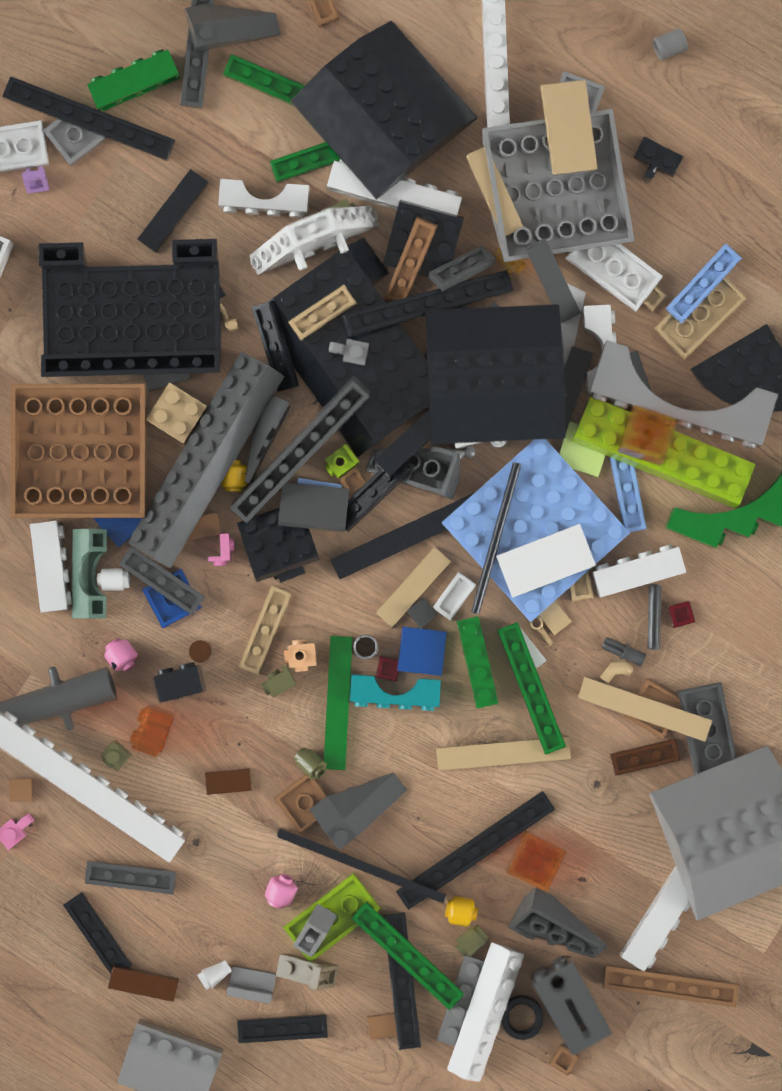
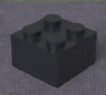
(179, 683)

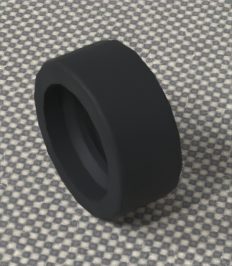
(532, 1031)

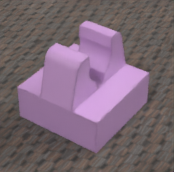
(35, 180)

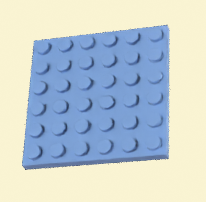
(544, 502)

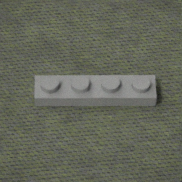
(466, 981)

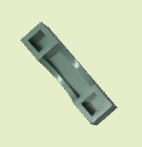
(87, 550)

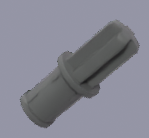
(623, 651)

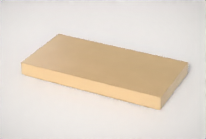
(568, 127)
(702, 321)

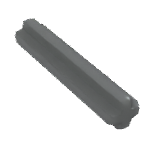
(654, 617)

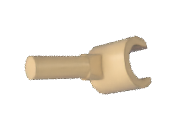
(230, 324)
(542, 631)

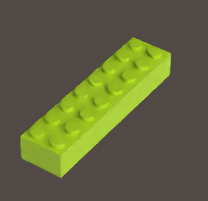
(686, 463)

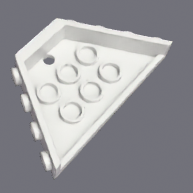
(314, 233)

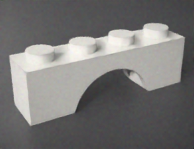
(292, 200)
(598, 322)

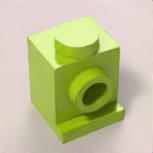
(349, 458)

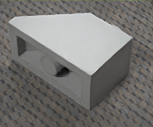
(314, 930)

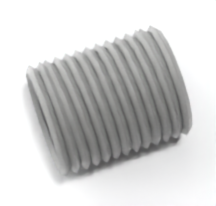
(670, 44)
(364, 657)

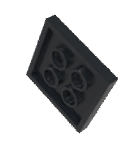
(442, 244)
(274, 547)

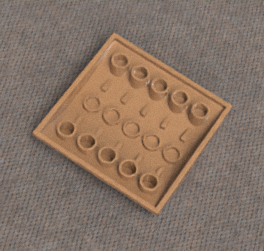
(78, 451)

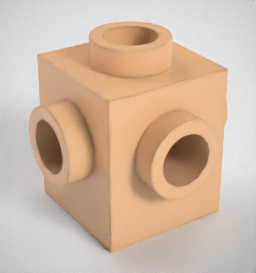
(309, 655)

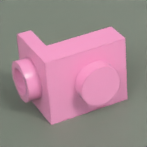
(227, 545)

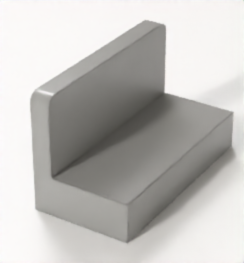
(251, 984)

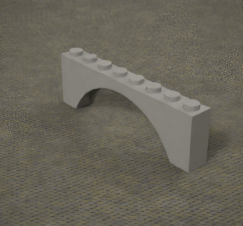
(743, 421)

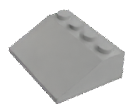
(168, 1061)

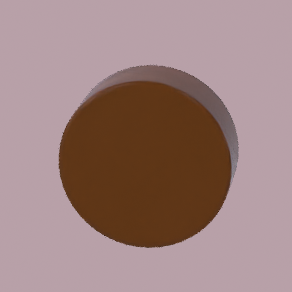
(200, 651)

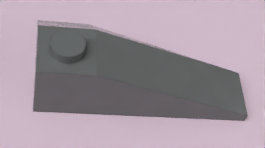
(224, 26)
(265, 433)
(432, 470)
(353, 810)
(550, 920)

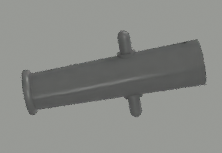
(62, 697)

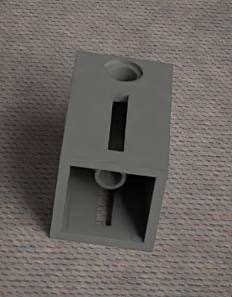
(570, 1004)

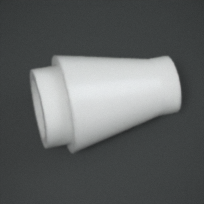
(214, 974)

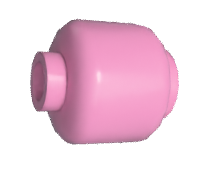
(120, 655)
(281, 891)

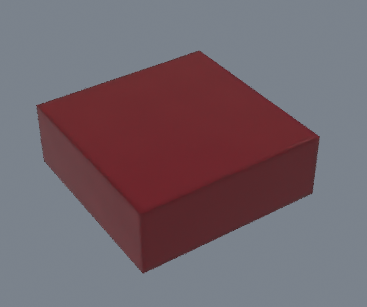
(681, 614)
(387, 669)

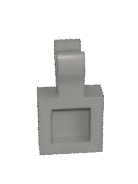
(354, 351)

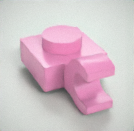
(13, 831)

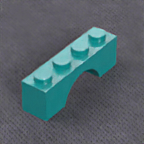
(366, 690)

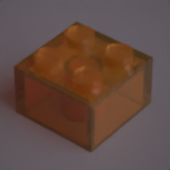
(647, 435)
(152, 731)
(536, 861)

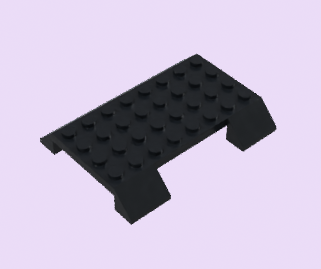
(131, 315)
(393, 366)

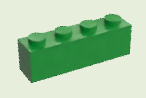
(134, 80)
(477, 662)

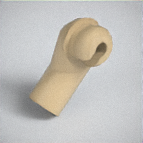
(616, 668)

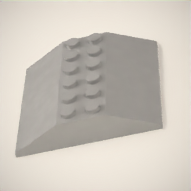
(565, 209)
(725, 830)

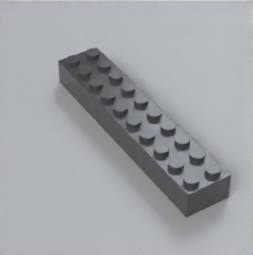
(206, 459)

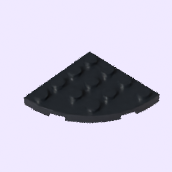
(743, 367)

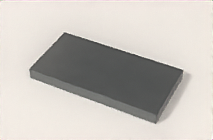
(709, 703)

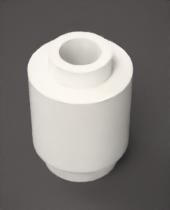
(113, 579)

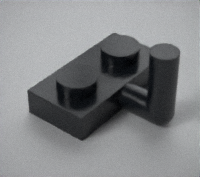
(657, 158)

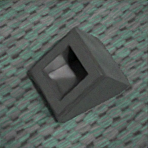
(422, 613)

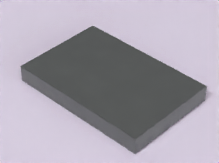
(313, 507)

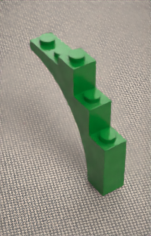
(709, 528)

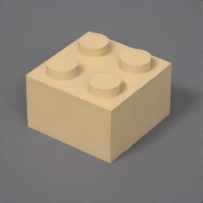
(177, 413)

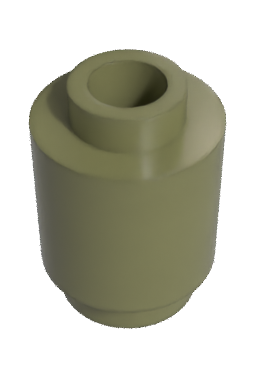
(310, 763)
(471, 941)

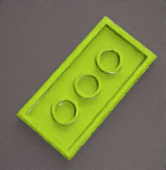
(344, 902)

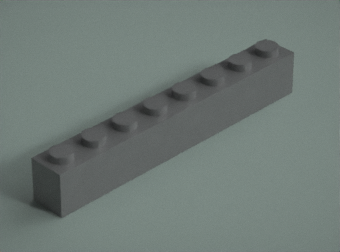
(300, 449)

